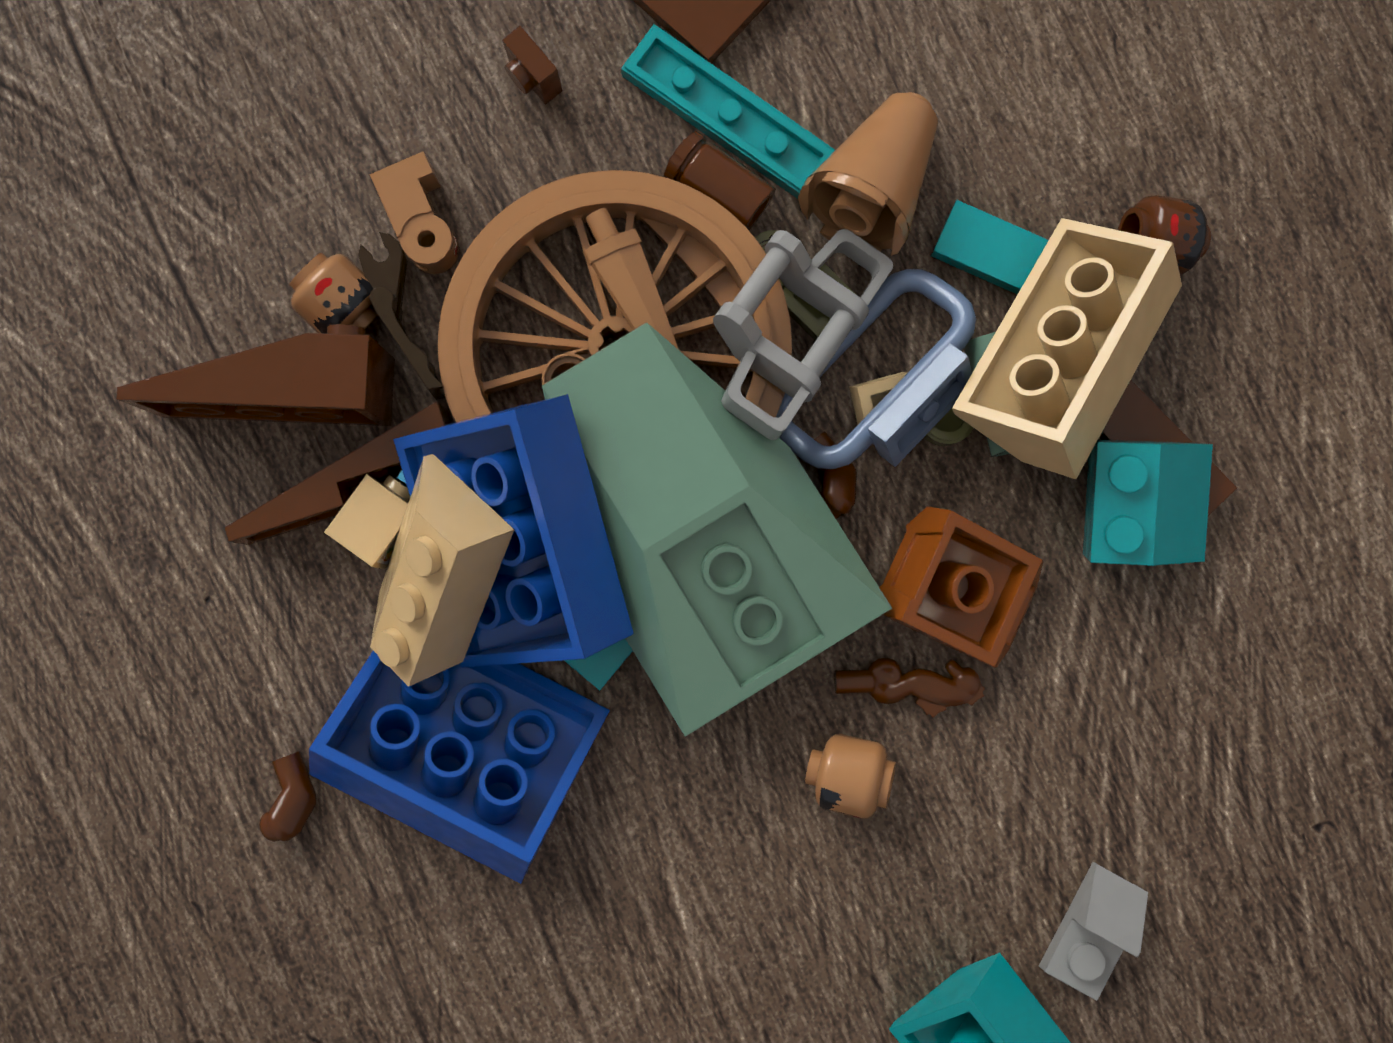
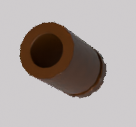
(720, 178)

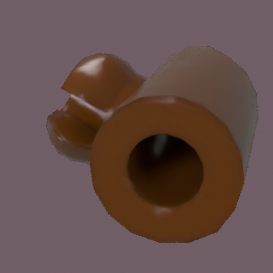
(838, 484)
(294, 802)

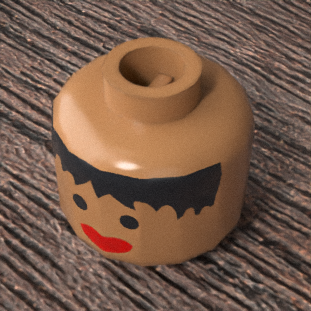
(332, 293)
(851, 776)

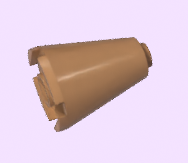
(875, 174)

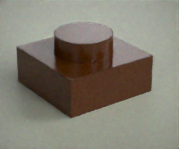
(530, 66)

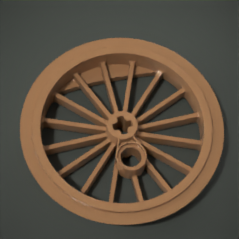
(689, 223)

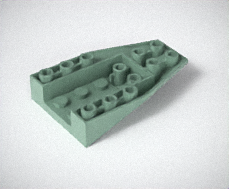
(710, 530)

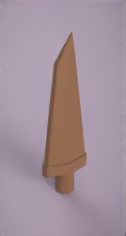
(626, 274)

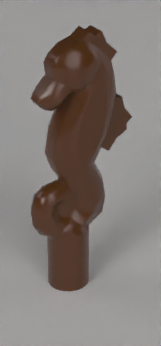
(933, 691)

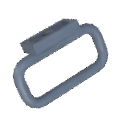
(917, 398)

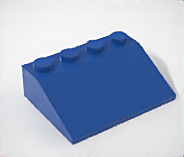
(558, 576)
(461, 755)

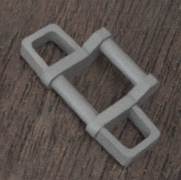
(802, 276)

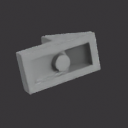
(1095, 931)

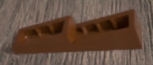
(327, 491)

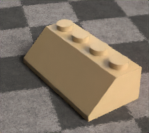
(1070, 344)

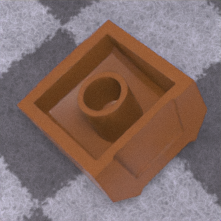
(960, 584)

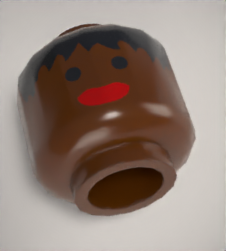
(1171, 221)

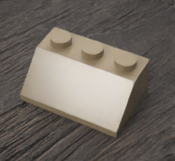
(437, 575)

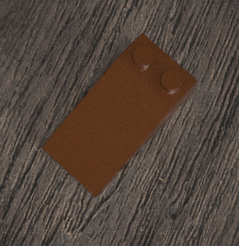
(294, 380)

